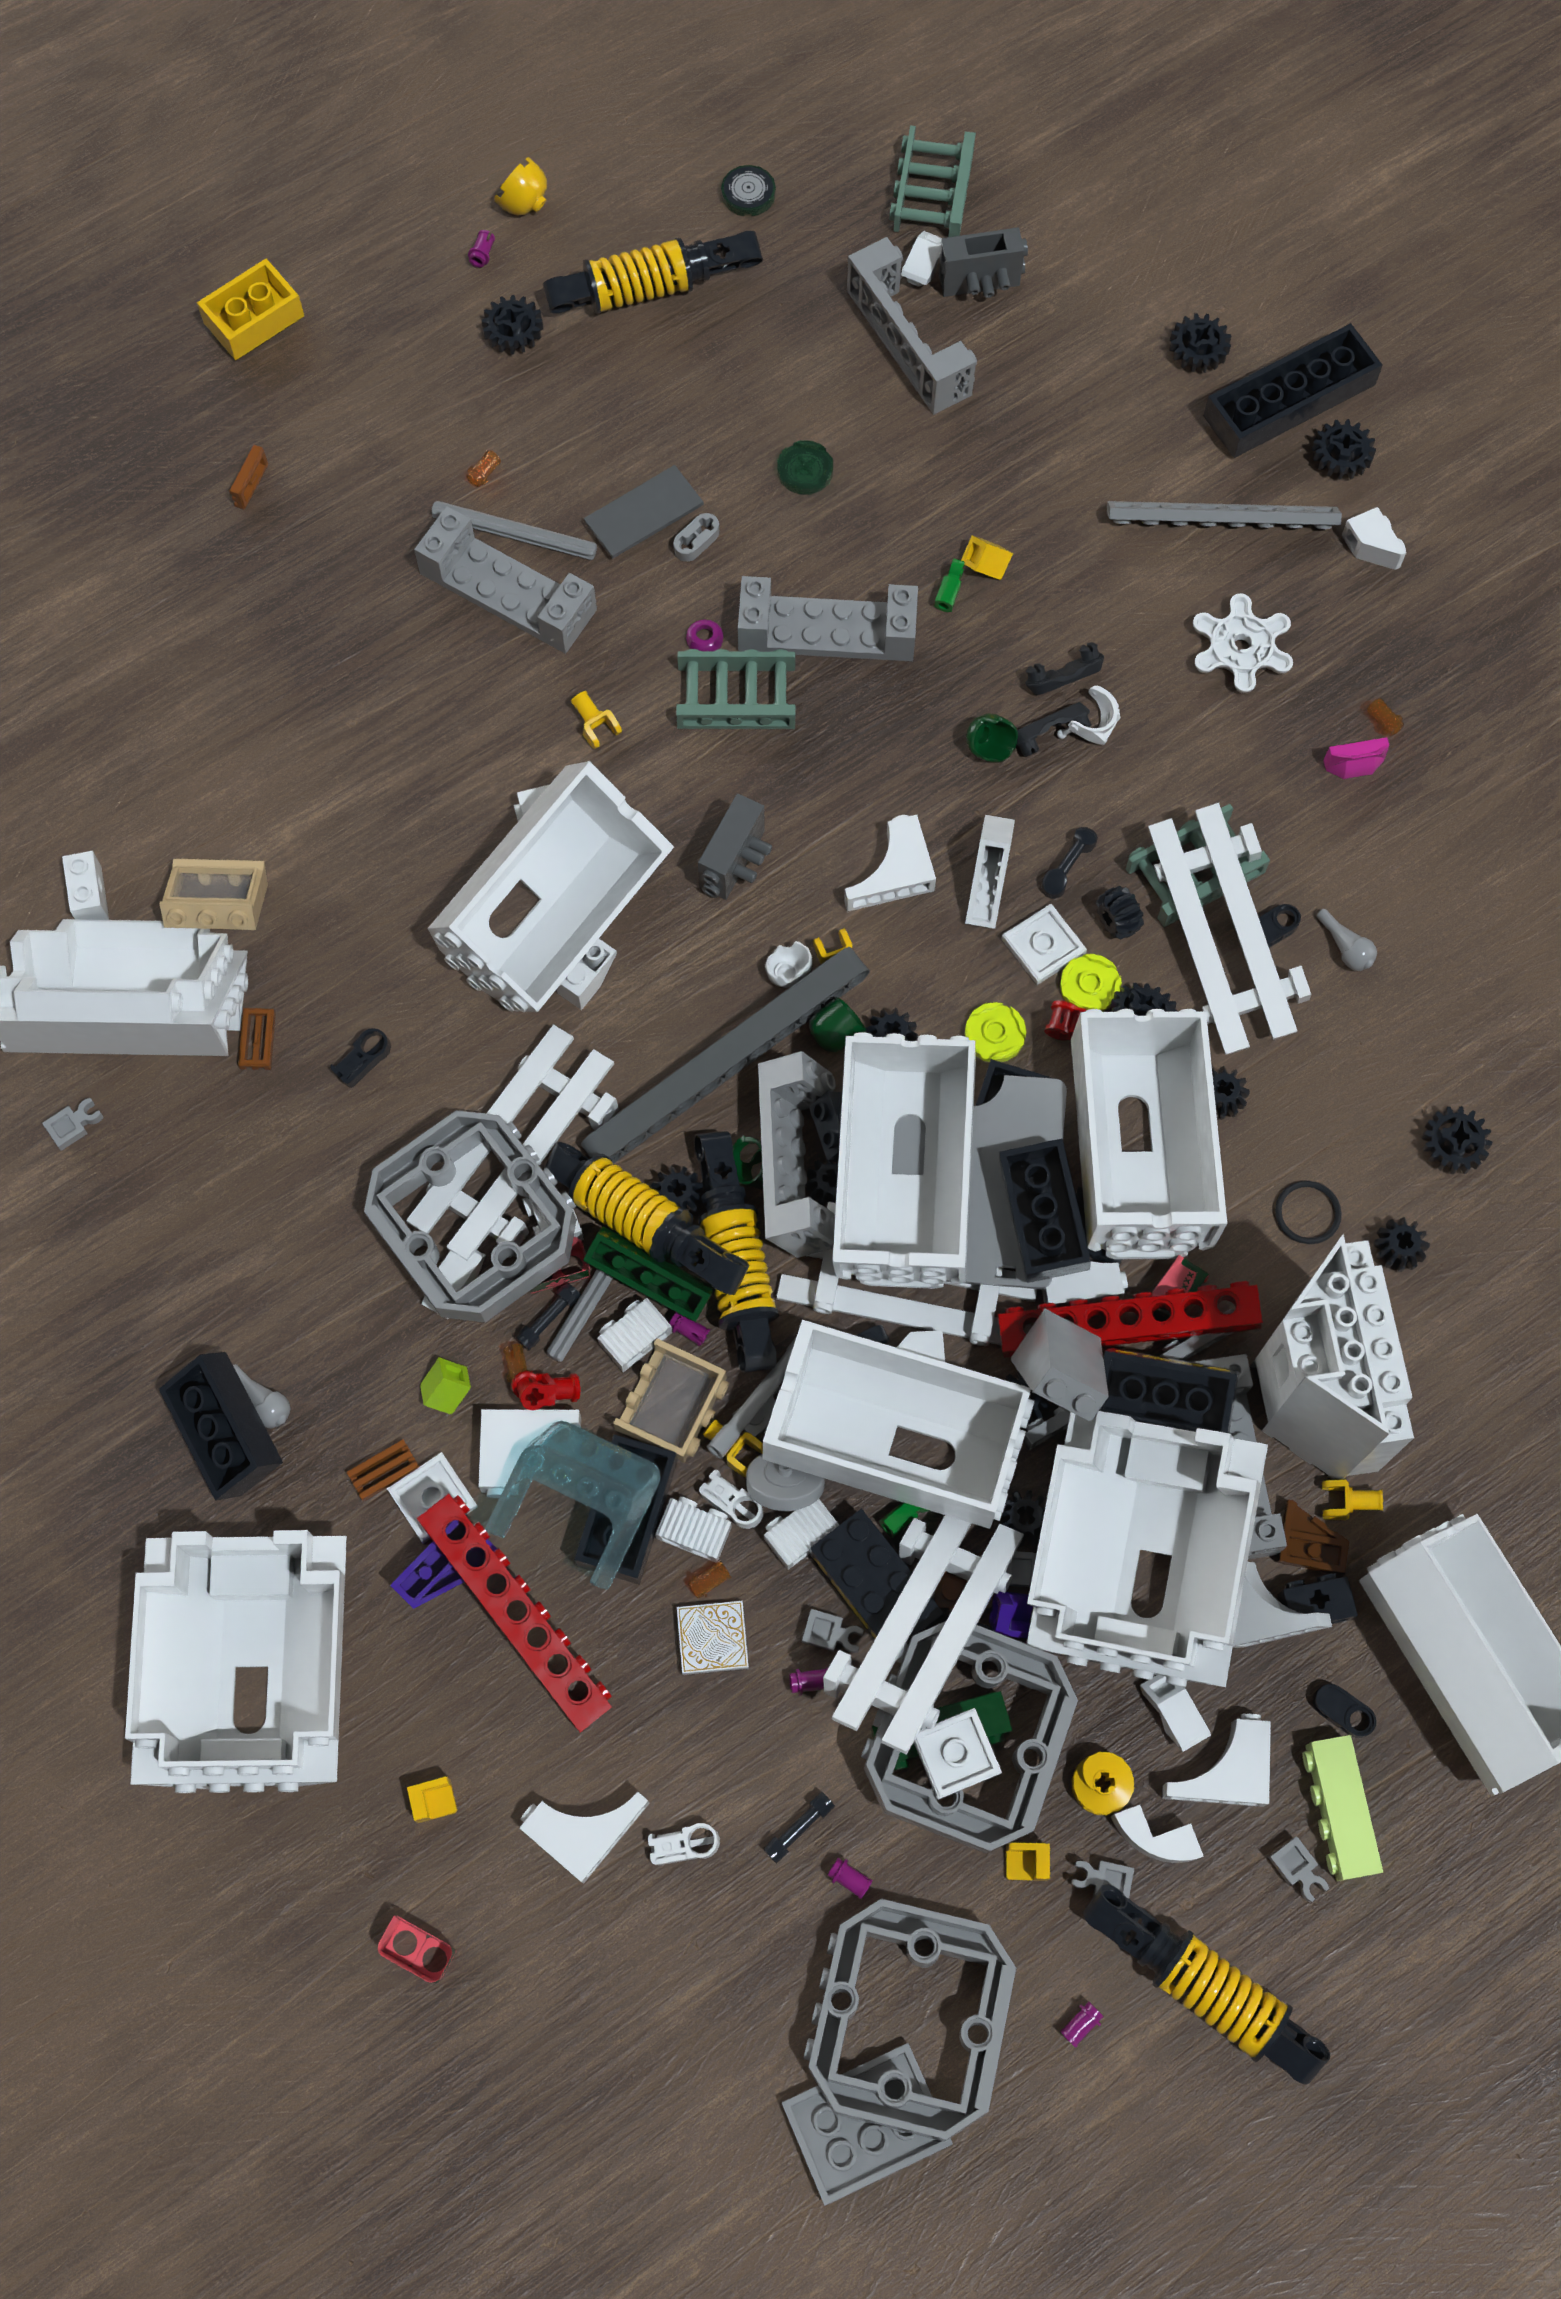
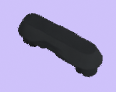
(1043, 682)
(1027, 734)

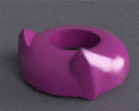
(711, 644)

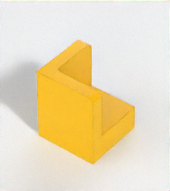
(986, 557)
(432, 1799)
(1028, 1861)

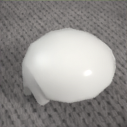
(789, 964)

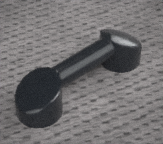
(1055, 880)

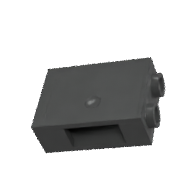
(982, 262)
(732, 847)

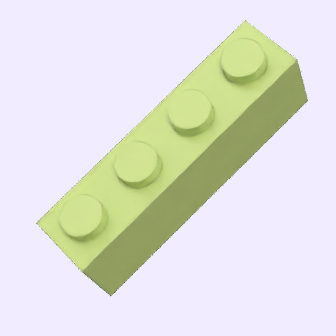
(1342, 1808)

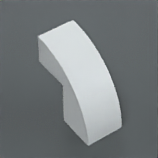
(1173, 1846)

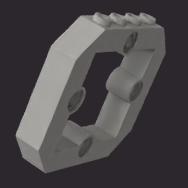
(500, 1284)
(961, 1821)
(949, 1937)

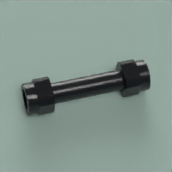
(566, 1296)
(777, 1848)

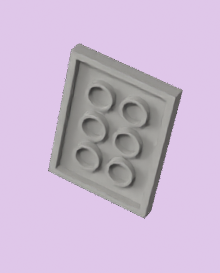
(854, 2153)

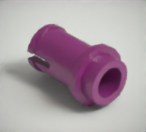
(479, 253)
(692, 1330)
(806, 1681)
(849, 1878)
(1082, 2024)

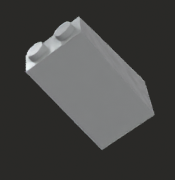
(1063, 1365)

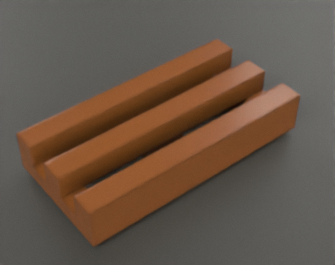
(249, 477)
(256, 1063)
(377, 1459)

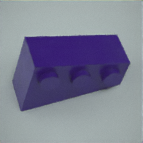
(432, 1572)

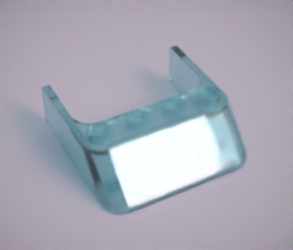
(590, 1473)

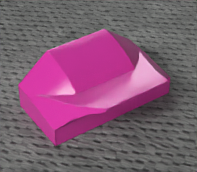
(1356, 758)

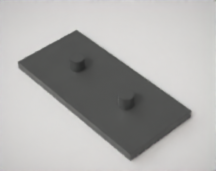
(643, 511)

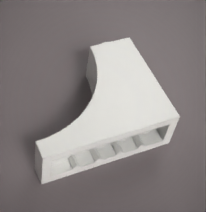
(990, 871)
(903, 872)
(1089, 1285)
(506, 1436)
(1266, 1619)
(1239, 1774)
(580, 1841)

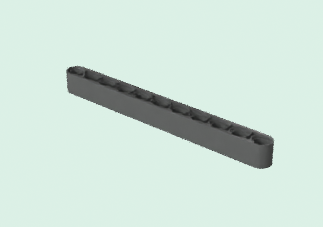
(726, 1057)

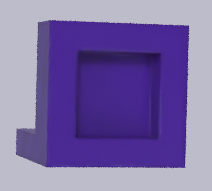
(1010, 1614)

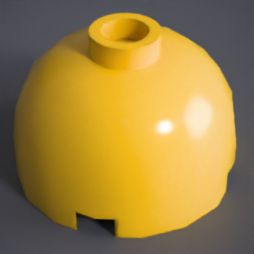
(523, 189)

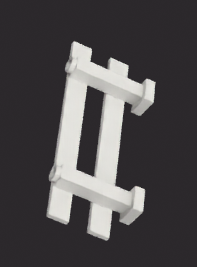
(1223, 854)
(572, 1096)
(828, 1296)
(936, 1554)

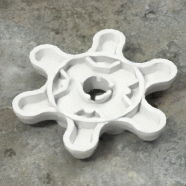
(1242, 625)

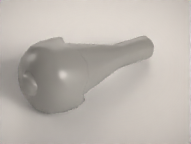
(1356, 951)
(270, 1405)

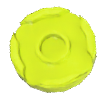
(1090, 982)
(997, 1031)

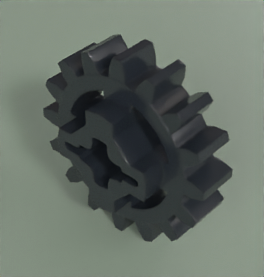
(512, 324)
(1197, 341)
(1343, 449)
(1141, 1000)
(1445, 1146)

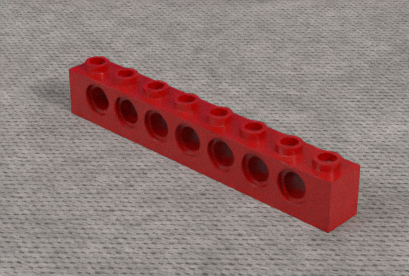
(1179, 1325)
(581, 1711)

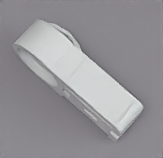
(728, 1498)
(677, 1845)

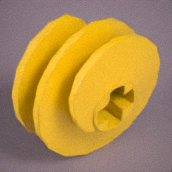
(1115, 1771)

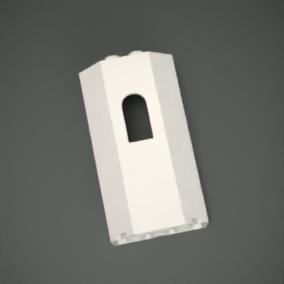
(583, 861)
(1162, 1198)
(904, 1225)
(852, 1394)
(1475, 1648)

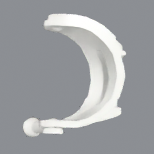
(1109, 717)

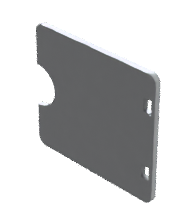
(1018, 1116)

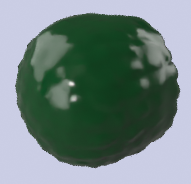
(992, 738)

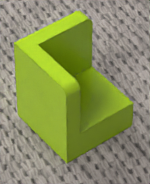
(445, 1386)

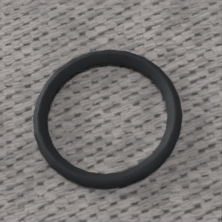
(1278, 1211)

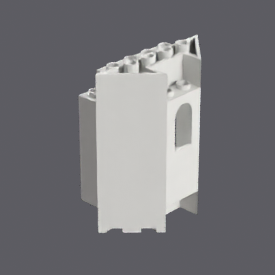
(121, 990)
(1338, 1370)
(1156, 1491)
(225, 1607)

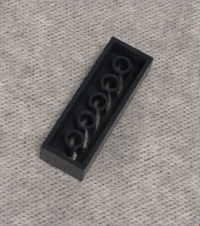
(1292, 390)

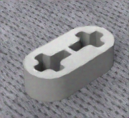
(700, 539)

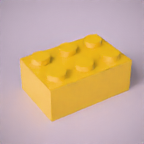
(250, 309)

